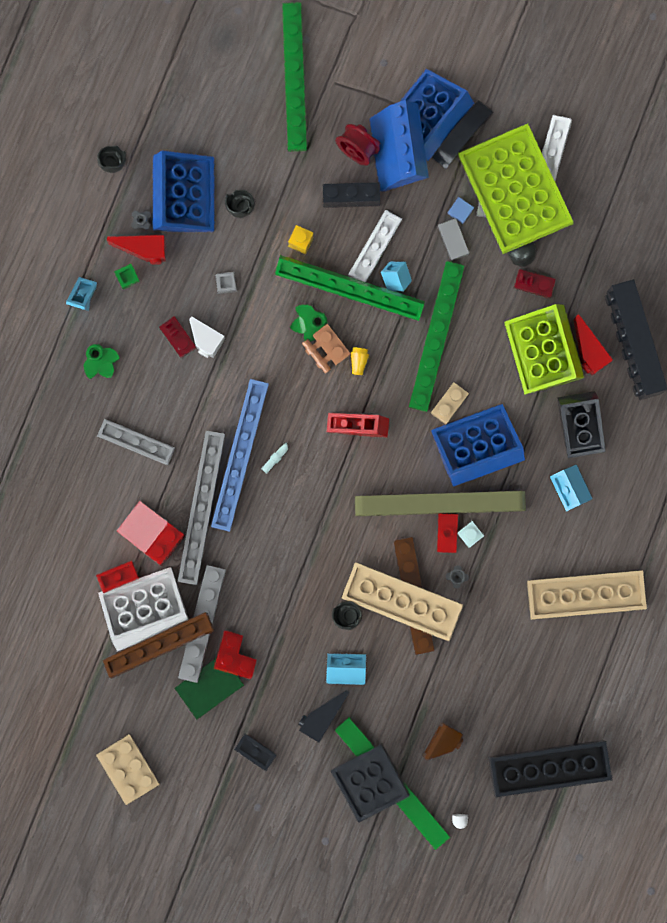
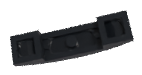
(461, 134)

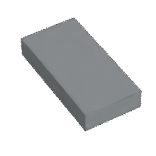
(453, 239)

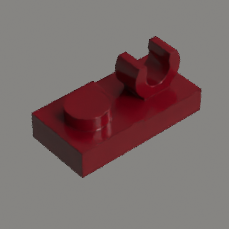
(534, 283)
(177, 337)

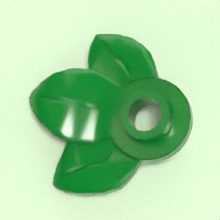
(305, 321)
(102, 363)

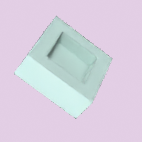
(470, 534)

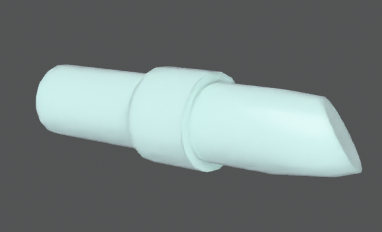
(275, 458)

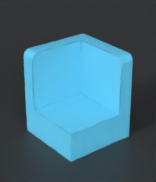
(396, 276)

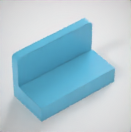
(571, 487)
(346, 669)

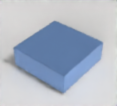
(460, 210)

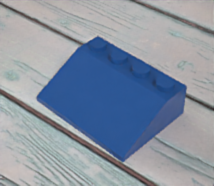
(440, 107)
(401, 145)
(183, 192)
(478, 445)

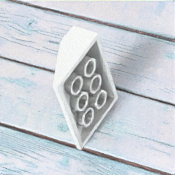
(143, 608)

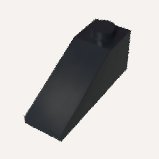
(319, 719)

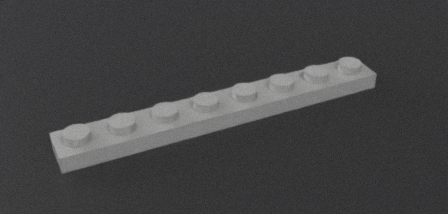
(201, 507)

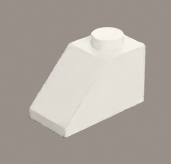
(206, 339)

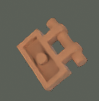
(331, 345)

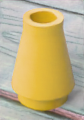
(359, 359)

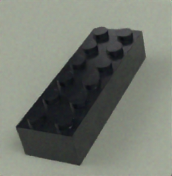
(636, 340)
(550, 768)

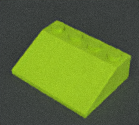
(544, 349)

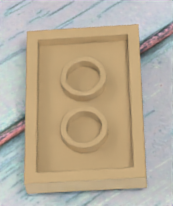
(128, 769)

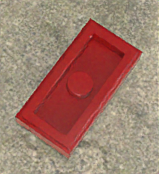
(447, 533)
(117, 576)

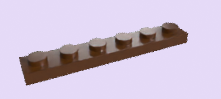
(410, 573)
(158, 645)

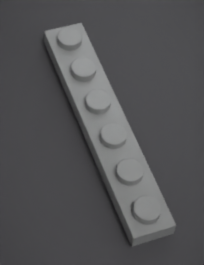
(207, 603)

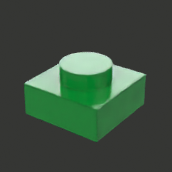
(126, 276)

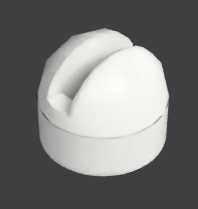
(460, 820)

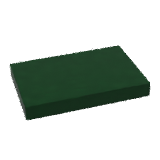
(210, 690)

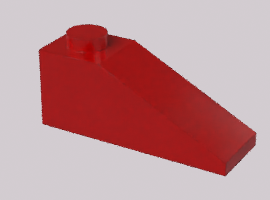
(148, 248)
(590, 349)
(358, 424)

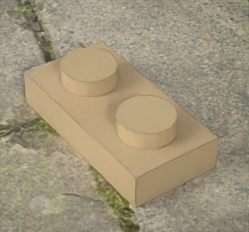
(449, 403)

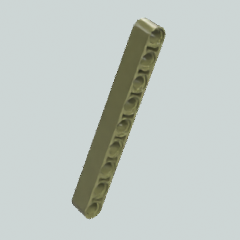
(440, 503)

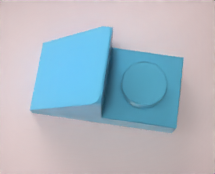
(82, 293)

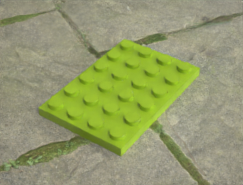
(515, 188)

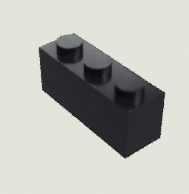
(351, 195)

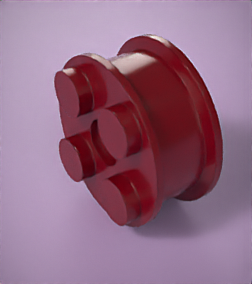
(358, 144)

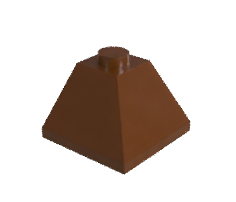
(443, 742)

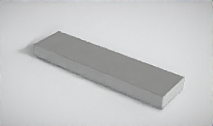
(136, 442)

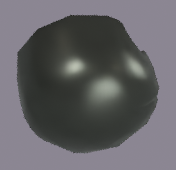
(111, 159)
(240, 203)
(523, 255)
(347, 615)

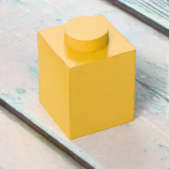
(300, 239)

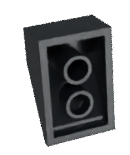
(581, 424)

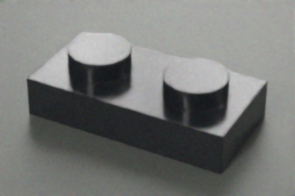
(255, 752)

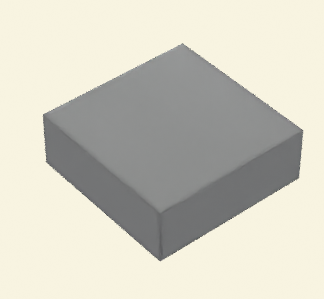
(226, 282)

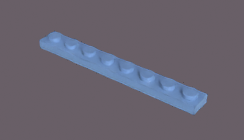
(239, 455)

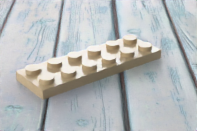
(586, 595)
(402, 601)

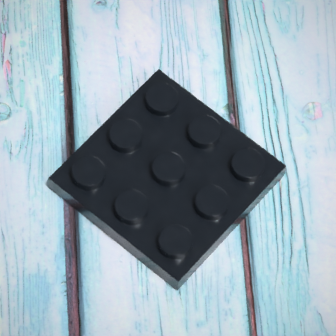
(370, 783)

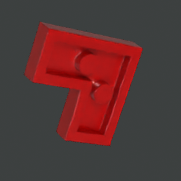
(230, 660)

